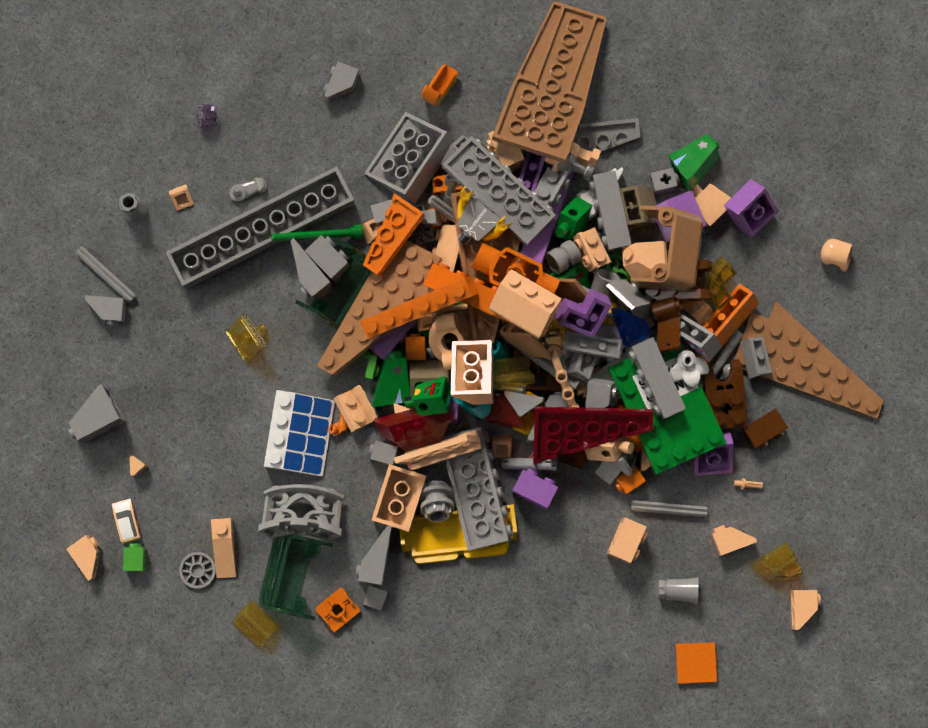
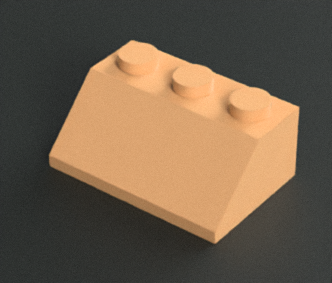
(447, 246)
(525, 304)
(472, 371)
(398, 498)

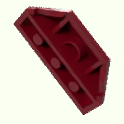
(412, 431)

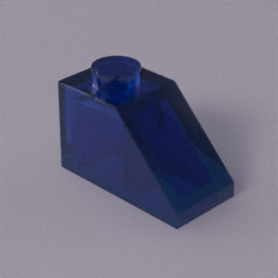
(630, 327)

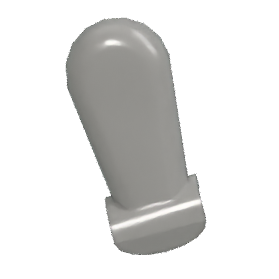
(243, 191)

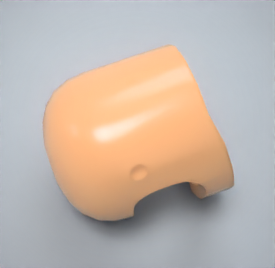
(836, 253)

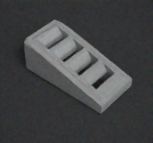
(432, 217)

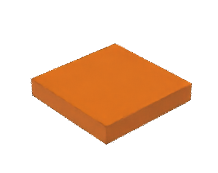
(696, 662)

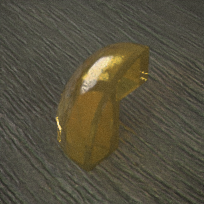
(718, 277)
(778, 564)

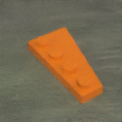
(397, 227)

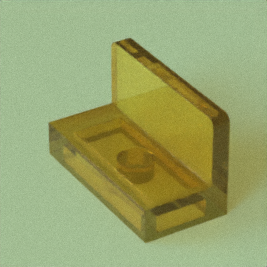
(512, 372)
(255, 623)

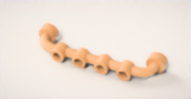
(561, 374)

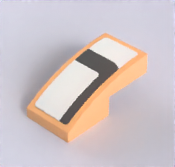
(126, 521)

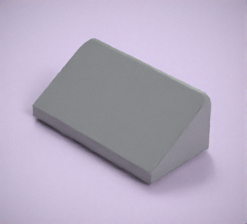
(756, 357)
(582, 366)
(626, 462)

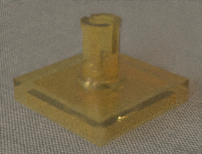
(247, 337)

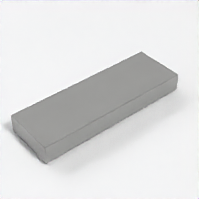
(596, 346)

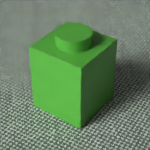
(134, 558)

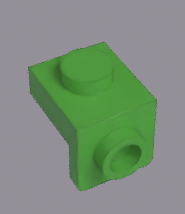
(372, 367)

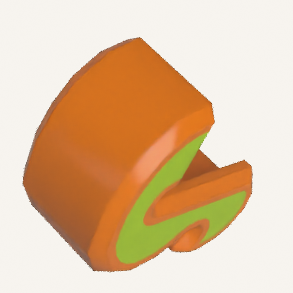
(440, 85)

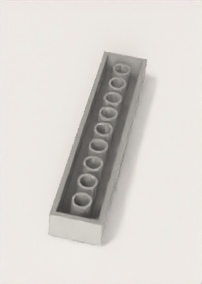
(252, 230)

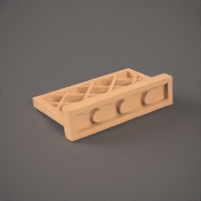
(441, 451)

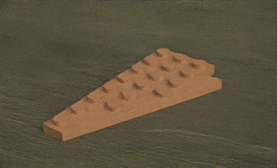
(396, 285)
(806, 364)

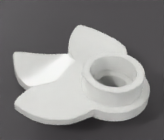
(691, 371)

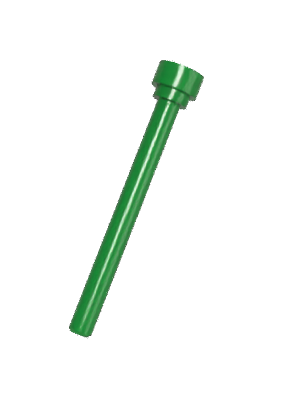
(354, 232)

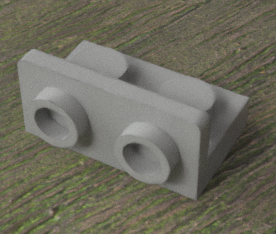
(551, 186)

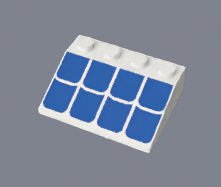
(299, 433)

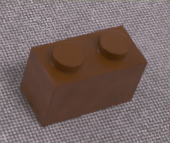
(764, 429)

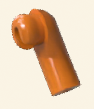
(339, 427)

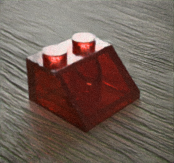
(504, 414)

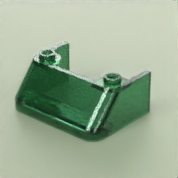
(344, 293)
(286, 574)

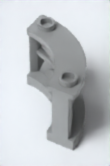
(289, 494)

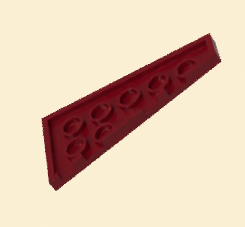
(577, 429)

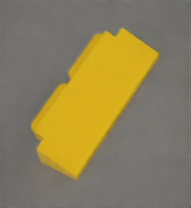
(445, 540)

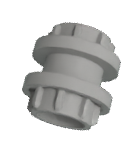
(436, 501)

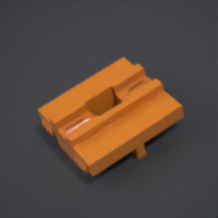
(333, 600)

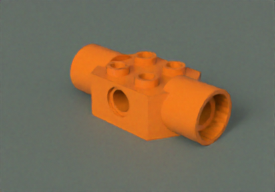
(498, 264)

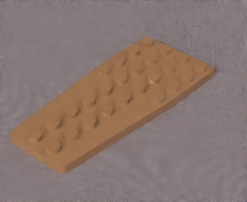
(552, 84)

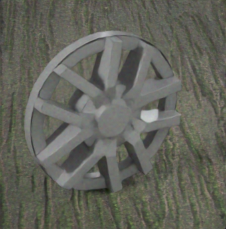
(197, 570)

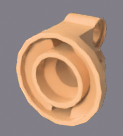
(451, 322)

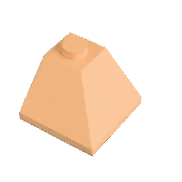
(642, 257)

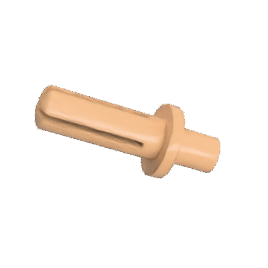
(748, 484)

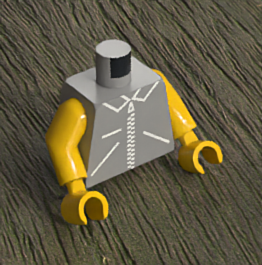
(478, 219)

